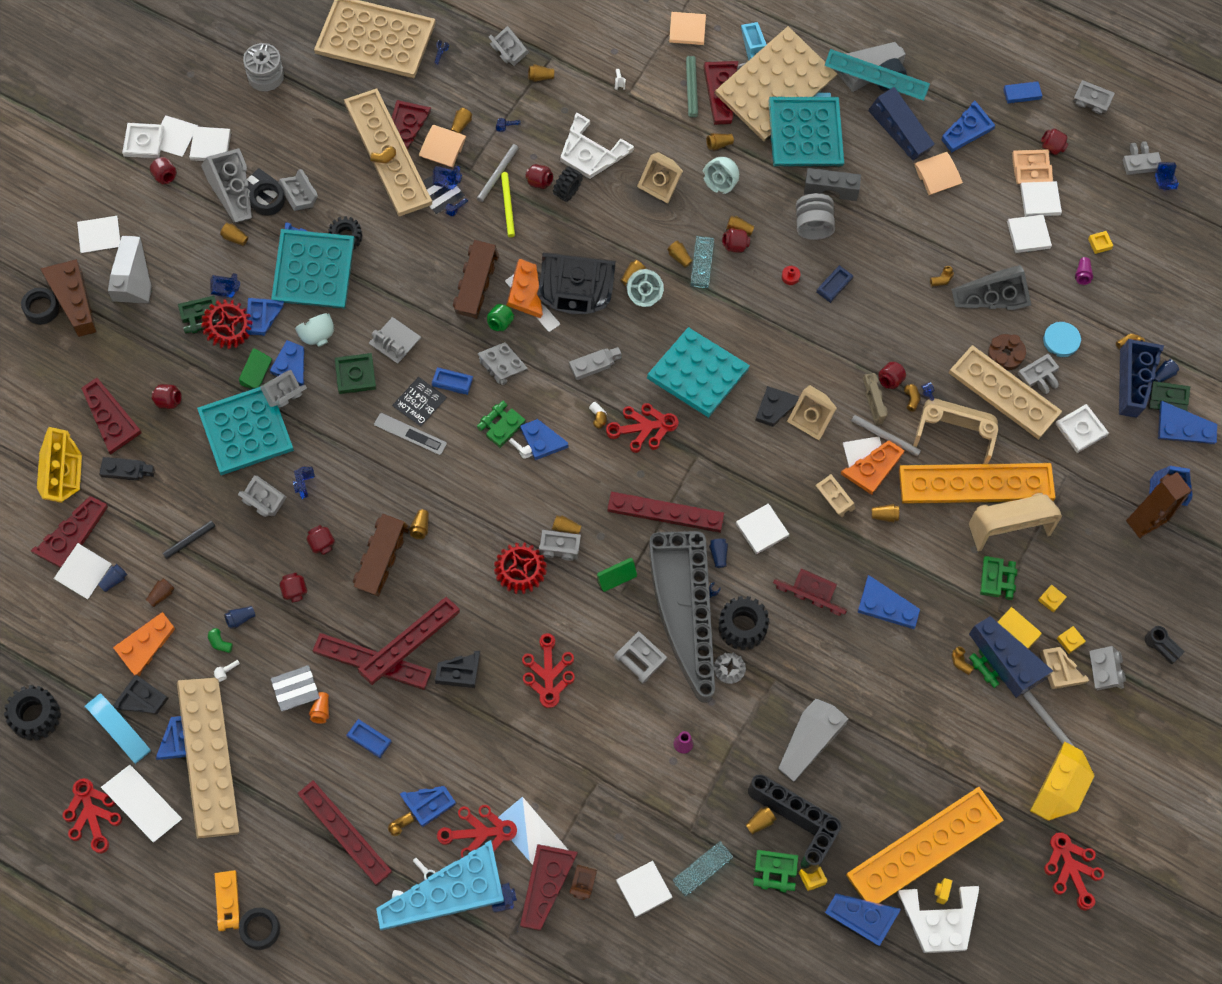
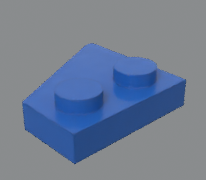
(263, 314)
(290, 358)
(542, 439)
(173, 741)
(428, 804)

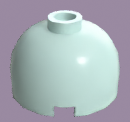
(721, 174)
(645, 287)
(316, 330)

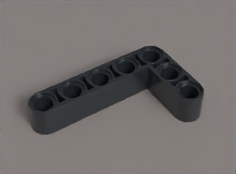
(799, 817)

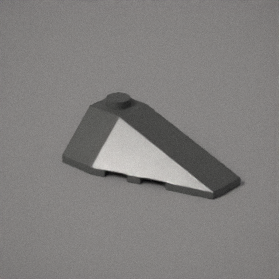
(998, 290)

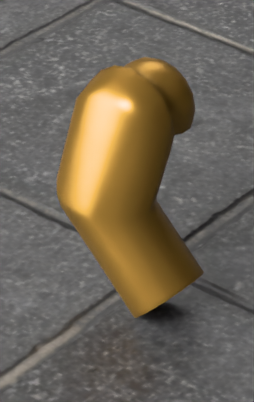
(944, 278)

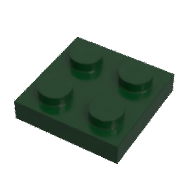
(355, 373)

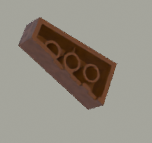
(475, 279)
(70, 291)
(1159, 505)
(380, 554)

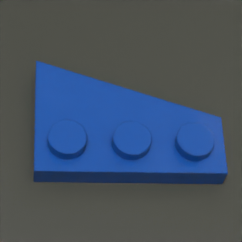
(968, 128)
(1184, 426)
(887, 605)
(863, 916)

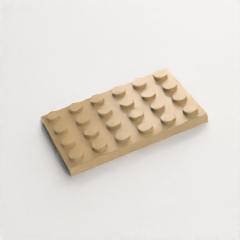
(375, 36)
(778, 70)

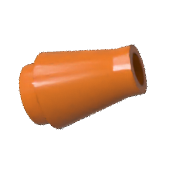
(320, 709)

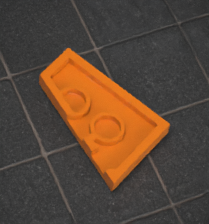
(524, 289)
(874, 468)
(142, 644)

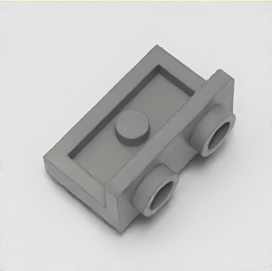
(509, 45)
(1093, 97)
(299, 191)
(281, 389)
(262, 496)
(559, 544)
(1107, 668)

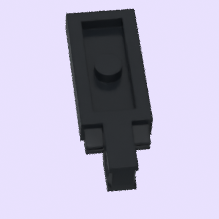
(125, 469)

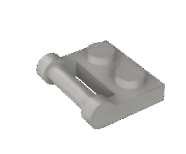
(644, 652)

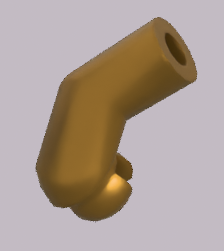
(385, 157)
(1121, 342)
(915, 397)
(959, 660)
(395, 826)

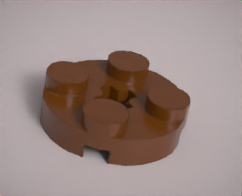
(1009, 342)

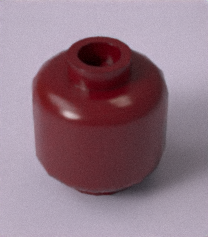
(1054, 141)
(163, 170)
(539, 176)
(735, 240)
(892, 375)
(166, 396)
(320, 540)
(293, 587)

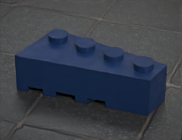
(901, 123)
(1137, 373)
(1009, 657)

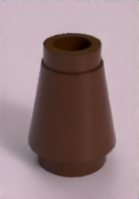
(160, 592)

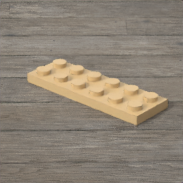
(1005, 392)

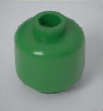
(500, 317)

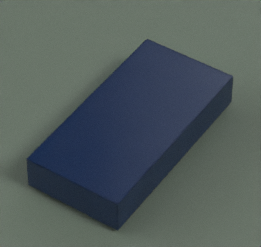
(834, 284)

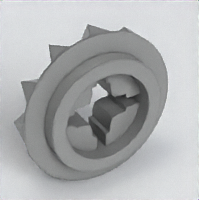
(735, 674)

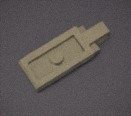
(874, 398)

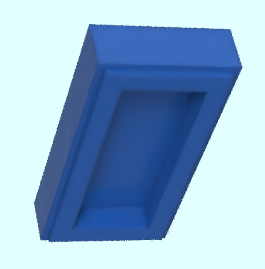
(1022, 92)
(452, 381)
(369, 738)

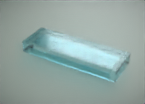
(702, 262)
(702, 868)

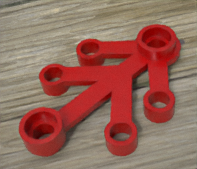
(644, 426)
(548, 674)
(90, 812)
(480, 832)
(1072, 867)

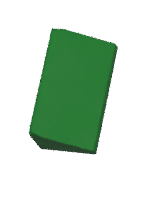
(255, 369)
(616, 575)

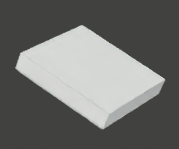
(143, 140)
(209, 142)
(1040, 198)
(1029, 233)
(1081, 428)
(762, 529)
(644, 889)

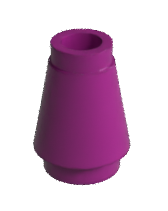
(1084, 271)
(683, 746)

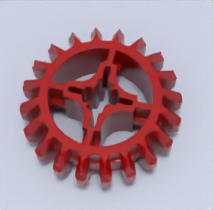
(213, 331)
(533, 559)

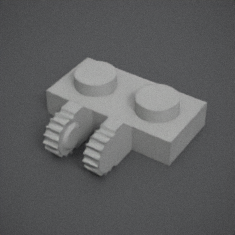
(1143, 162)
(1039, 370)

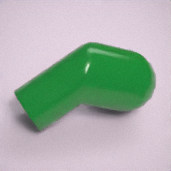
(215, 640)

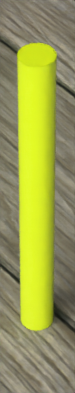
(508, 205)

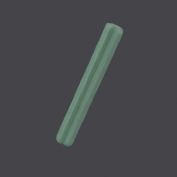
(691, 86)

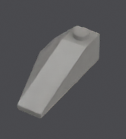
(228, 179)
(129, 273)
(813, 733)

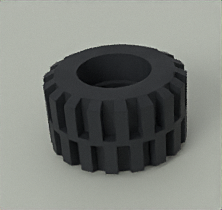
(747, 608)
(25, 699)

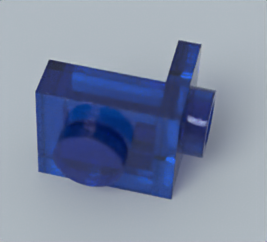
(1166, 176)
(446, 178)
(224, 285)
(302, 474)
(509, 896)

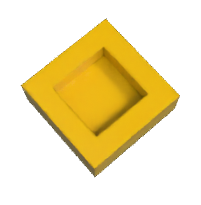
(1100, 242)
(1052, 598)
(1071, 639)
(813, 880)
(942, 890)

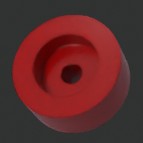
(791, 275)

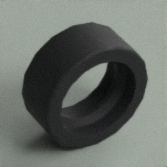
(264, 185)
(35, 294)
(270, 940)

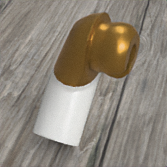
(601, 415)

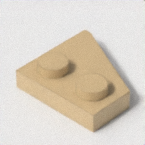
(1063, 668)

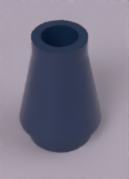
(1166, 371)
(719, 552)
(113, 577)
(237, 617)

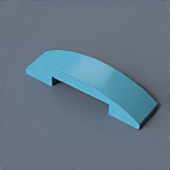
(118, 728)

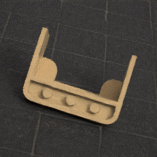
(961, 416)
(1014, 516)

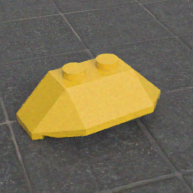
(58, 466)
(1064, 784)

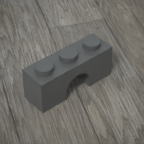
(822, 180)

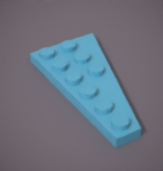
(454, 889)

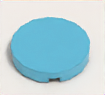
(1062, 339)

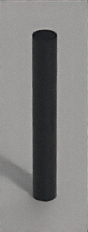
(189, 539)

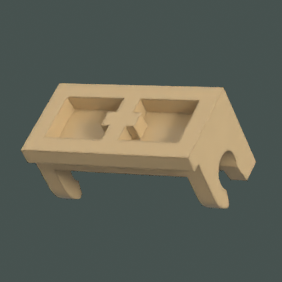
(835, 495)

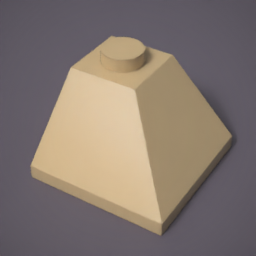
(660, 177)
(812, 412)

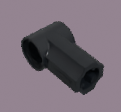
(1165, 645)

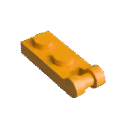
(227, 900)

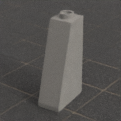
(874, 55)

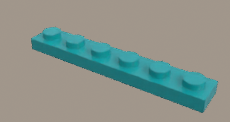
(877, 74)

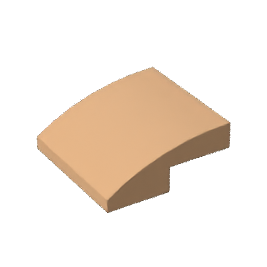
(687, 28)
(442, 146)
(1032, 166)
(938, 173)

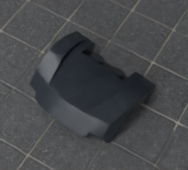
(576, 283)

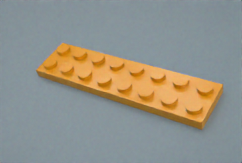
(975, 482)
(924, 847)

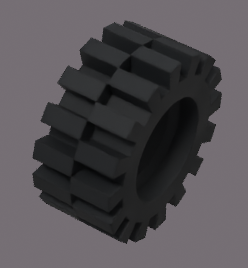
(567, 184)
(346, 224)

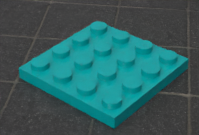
(806, 131)
(313, 268)
(698, 372)
(244, 430)

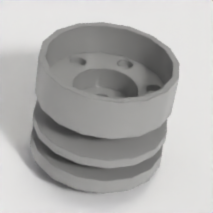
(263, 67)
(815, 216)

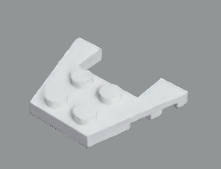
(587, 155)
(941, 929)

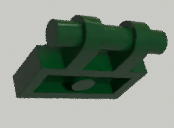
(193, 311)

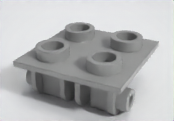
(394, 340)
(501, 362)

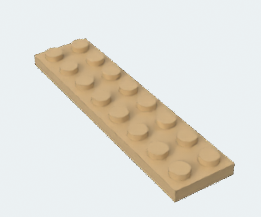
(378, 133)
(207, 758)

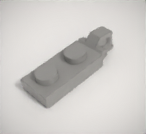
(594, 362)

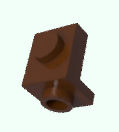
(583, 882)

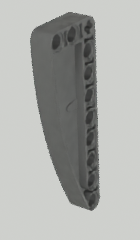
(675, 595)

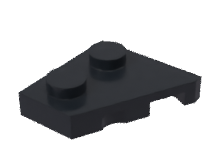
(775, 406)
(458, 671)
(141, 697)

